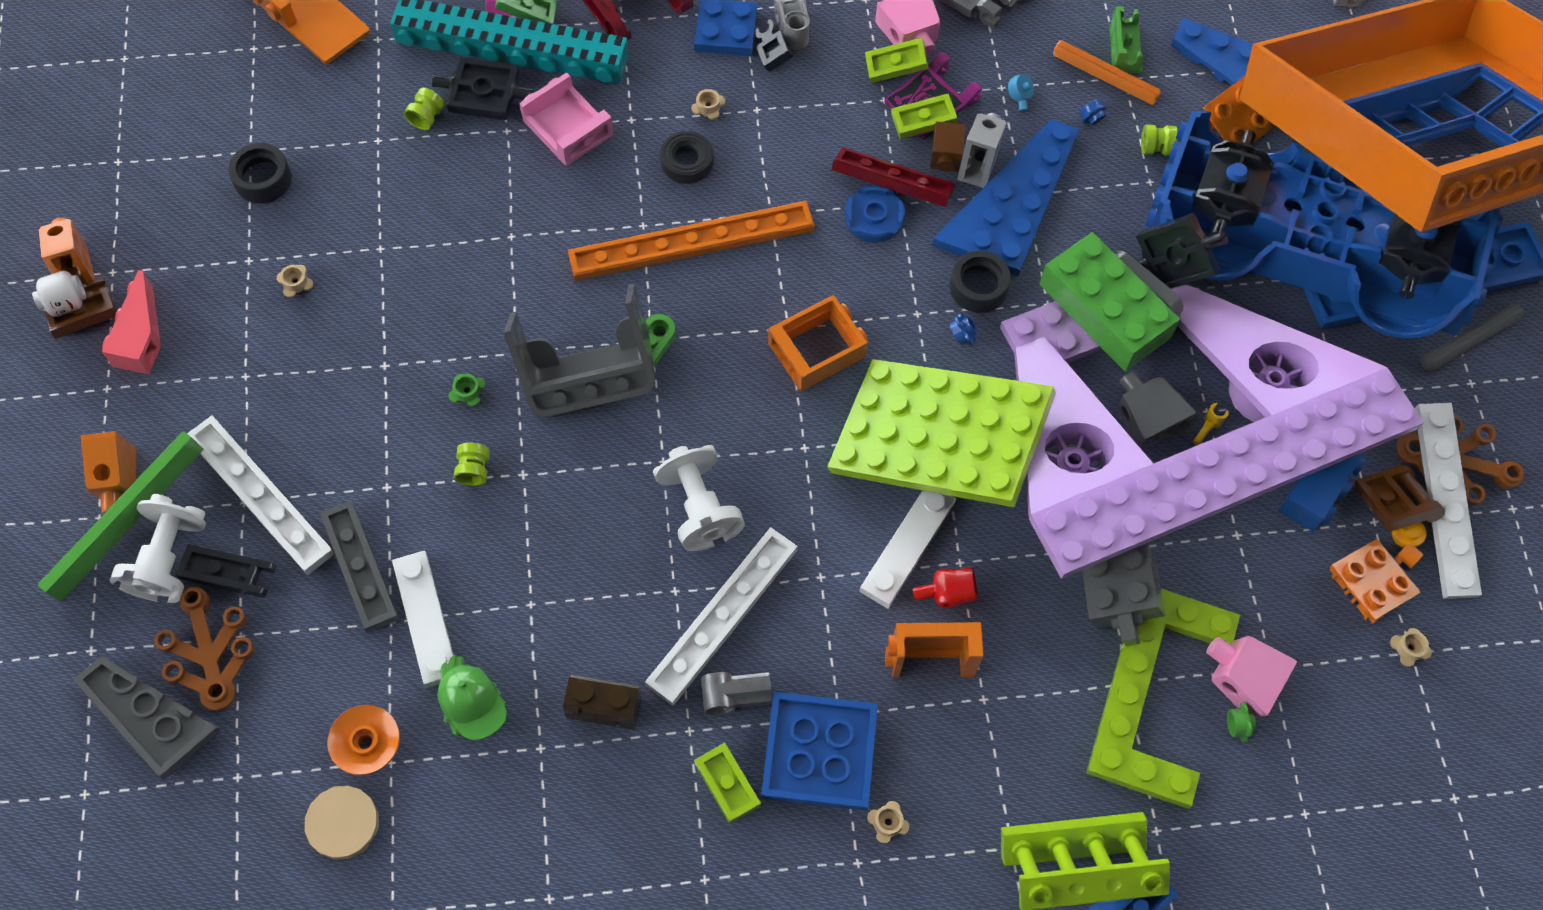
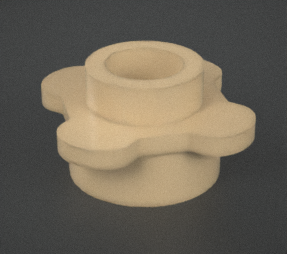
(708, 97)
(292, 273)
(1419, 643)
(892, 812)

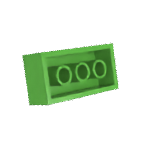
(1109, 301)

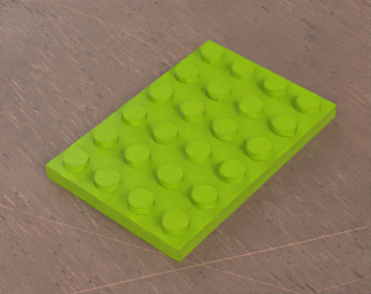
(943, 431)

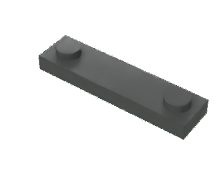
(359, 566)

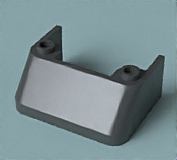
(587, 377)

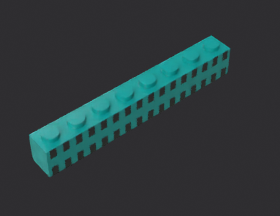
(510, 40)

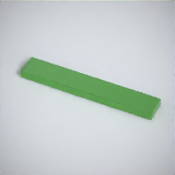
(119, 517)

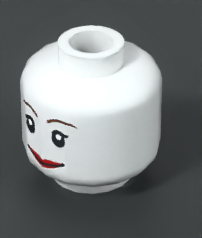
(59, 293)

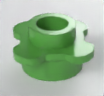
(463, 382)
(1241, 722)

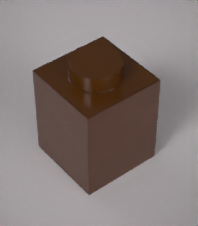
(947, 146)

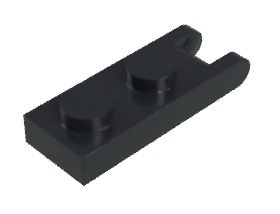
(223, 570)

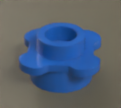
(964, 329)

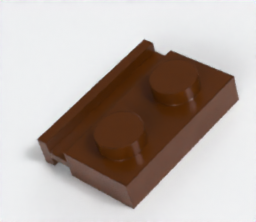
(94, 309)

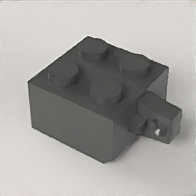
(1124, 592)

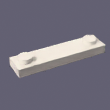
(906, 547)
(423, 615)

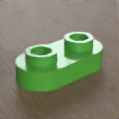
(660, 344)

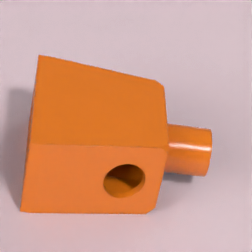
(60, 243)
(108, 466)

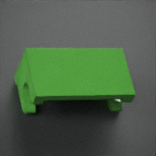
(1125, 41)

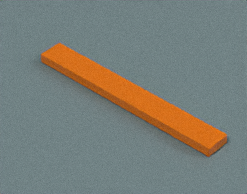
(690, 240)

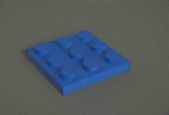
(820, 751)

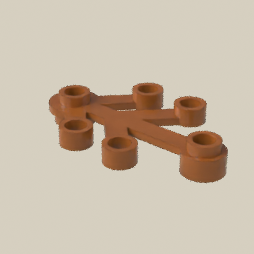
(1495, 470)
(208, 652)

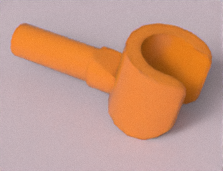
(1409, 556)

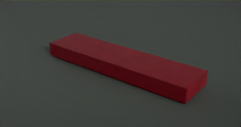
(893, 176)

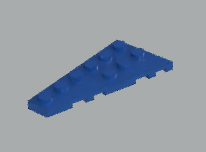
(1214, 49)
(1013, 202)

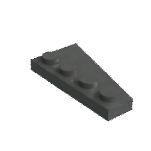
(149, 721)

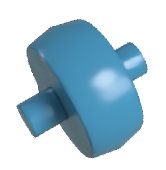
(1021, 90)

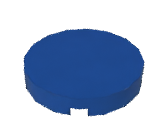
(874, 214)

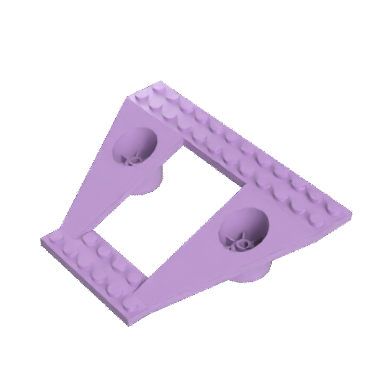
(1095, 514)

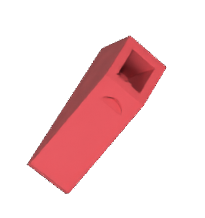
(135, 334)

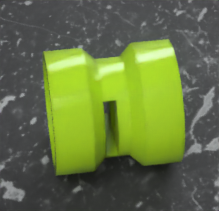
(425, 107)
(1158, 139)
(471, 465)

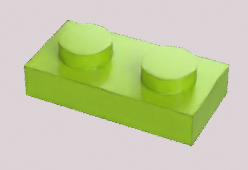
(896, 60)
(922, 116)
(727, 783)

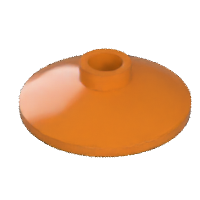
(352, 728)

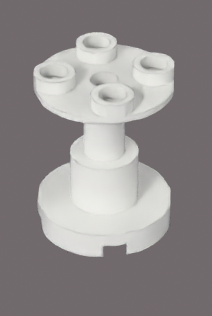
(706, 516)
(152, 569)

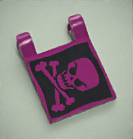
(929, 85)

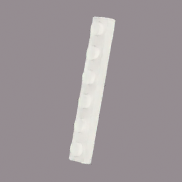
(1446, 485)
(261, 496)
(721, 617)

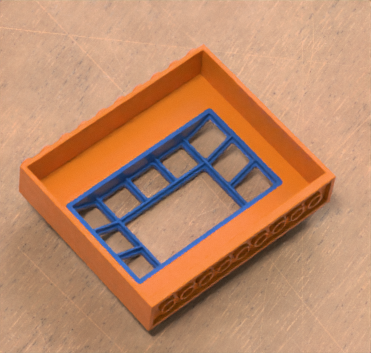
(1354, 77)

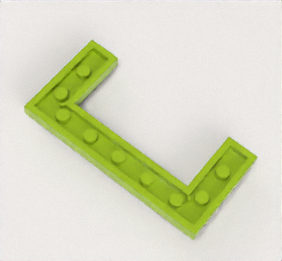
(1112, 751)

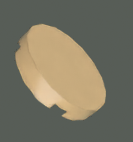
(341, 822)

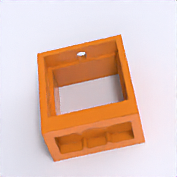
(828, 309)

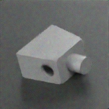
(984, 136)

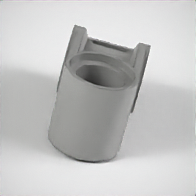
(793, 22)

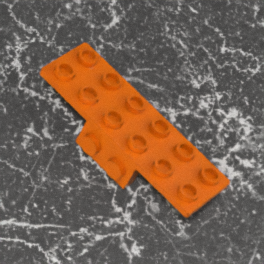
(320, 25)

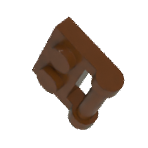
(1390, 502)

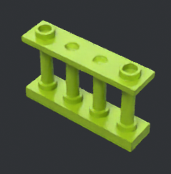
(1079, 839)

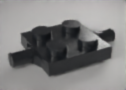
(482, 88)
(1180, 251)

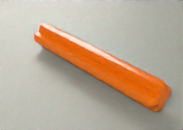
(1107, 72)

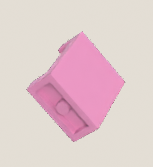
(565, 120)

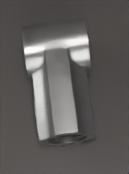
(726, 692)

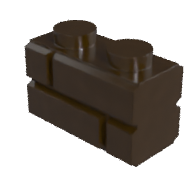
(602, 702)

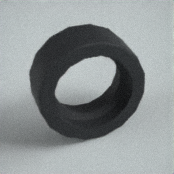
(255, 154)
(987, 262)

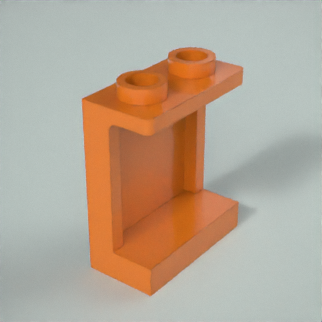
(936, 641)

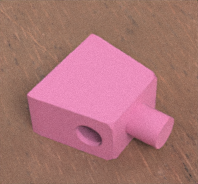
(909, 21)
(1250, 672)

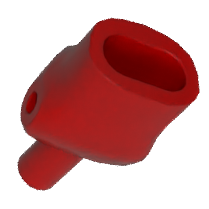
(950, 587)

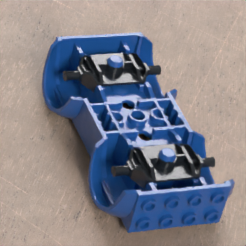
(1388, 271)

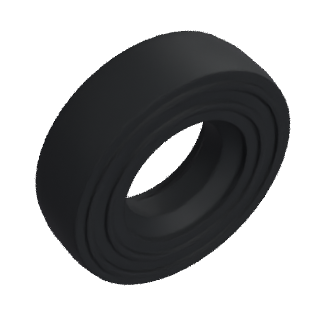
(686, 173)

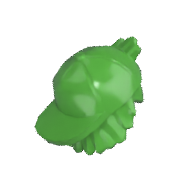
(470, 700)

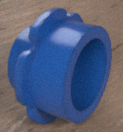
(1093, 111)

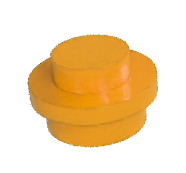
(1410, 535)

